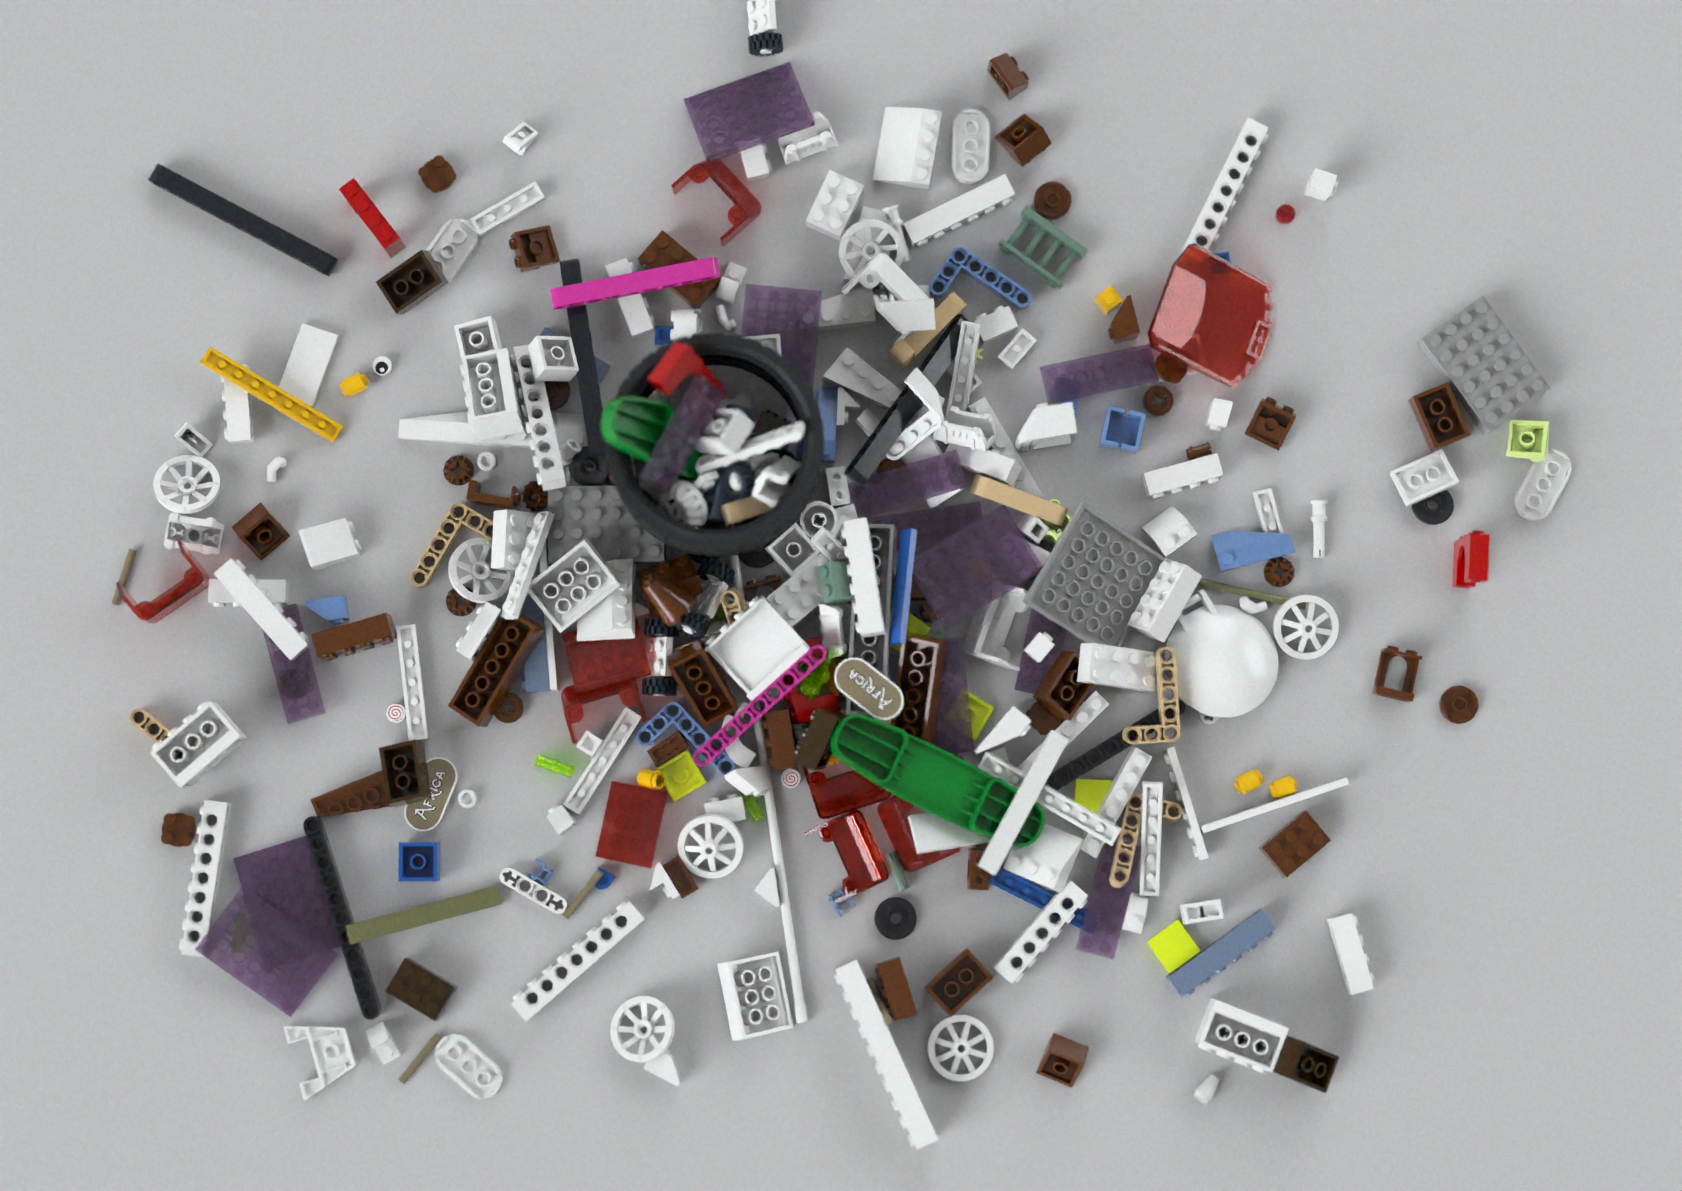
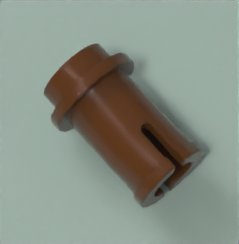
(1198, 451)

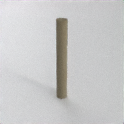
(124, 575)
(583, 893)
(879, 1001)
(419, 1059)

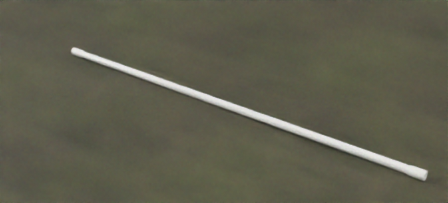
(800, 1006)

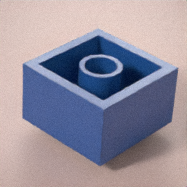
(419, 861)

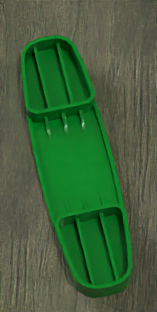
(638, 425)
(930, 777)

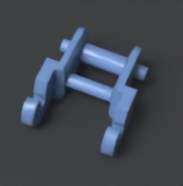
(550, 872)
(835, 896)

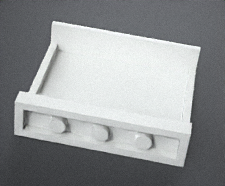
(756, 647)

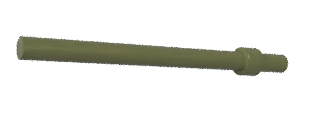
(1247, 592)

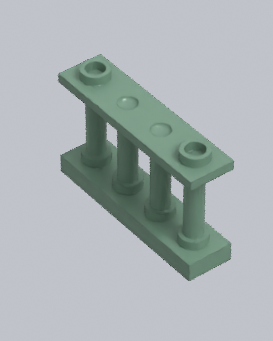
(1044, 228)

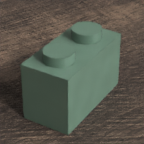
(835, 583)

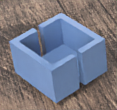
(1122, 430)

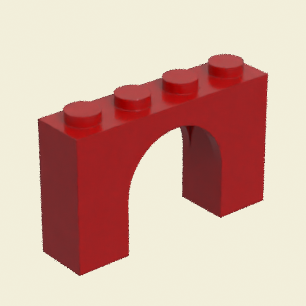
(372, 217)
(676, 365)
(1471, 559)
(799, 705)

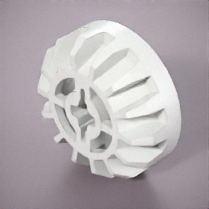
(688, 504)

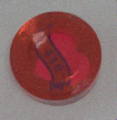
(1285, 214)

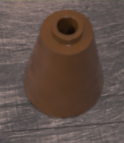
(667, 598)

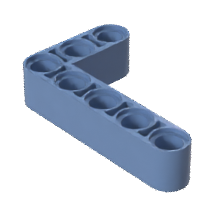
(979, 276)
(690, 734)

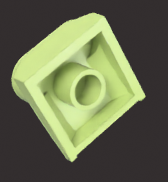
(1528, 440)

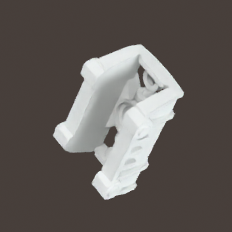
(808, 140)
(966, 429)
(773, 484)
(194, 524)
(835, 627)

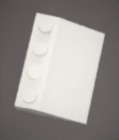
(907, 146)
(573, 585)
(616, 612)
(755, 996)

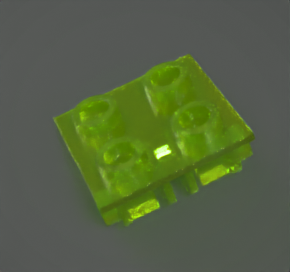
(814, 680)

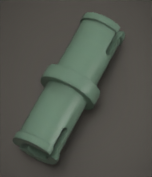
(897, 871)

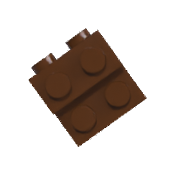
(534, 248)
(1271, 423)

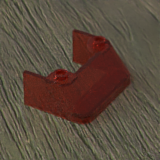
(746, 205)
(194, 582)
(572, 702)
(842, 792)
(899, 832)
(856, 850)

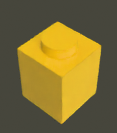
(1108, 300)

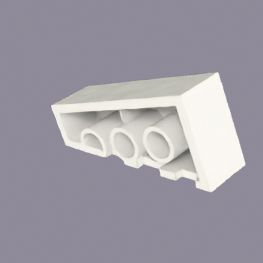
(848, 310)
(861, 379)

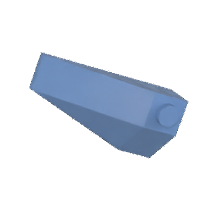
(827, 401)
(1245, 548)

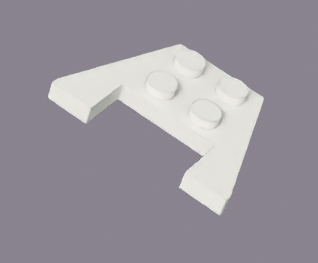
(330, 1053)

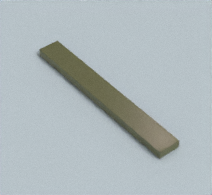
(423, 914)

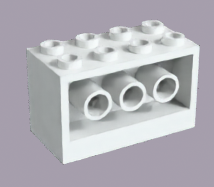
(491, 394)
(210, 749)
(1252, 1029)

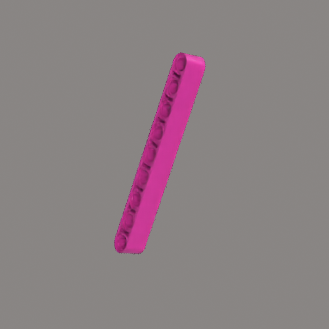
(635, 283)
(751, 708)

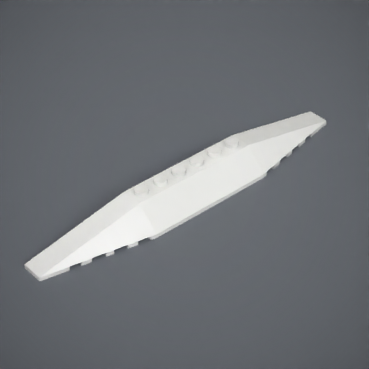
(456, 429)

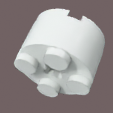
(685, 323)
(821, 510)

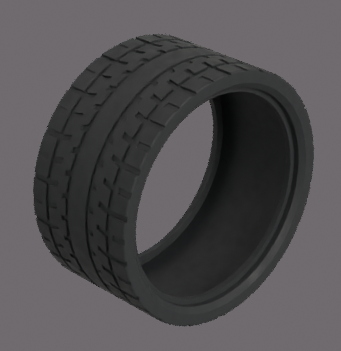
(766, 363)

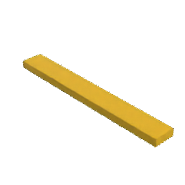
(271, 394)

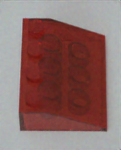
(605, 662)
(632, 824)

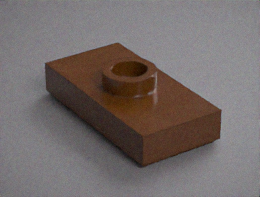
(668, 748)
(680, 877)

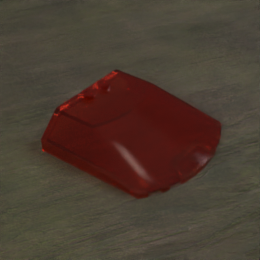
(1212, 316)

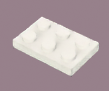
(1424, 477)

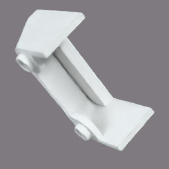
(885, 270)
(906, 314)
(921, 425)
(1047, 427)
(991, 627)

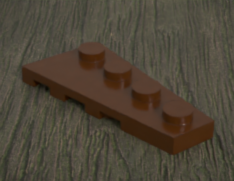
(353, 797)

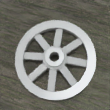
(866, 224)
(186, 482)
(480, 565)
(1302, 623)
(712, 843)
(640, 1026)
(960, 1041)

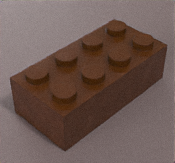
(665, 252)
(354, 636)
(702, 683)

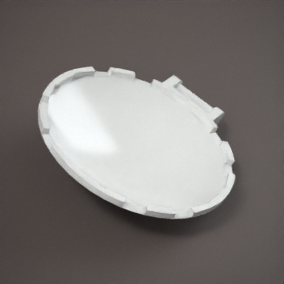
(1222, 659)

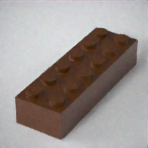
(495, 669)
(920, 683)

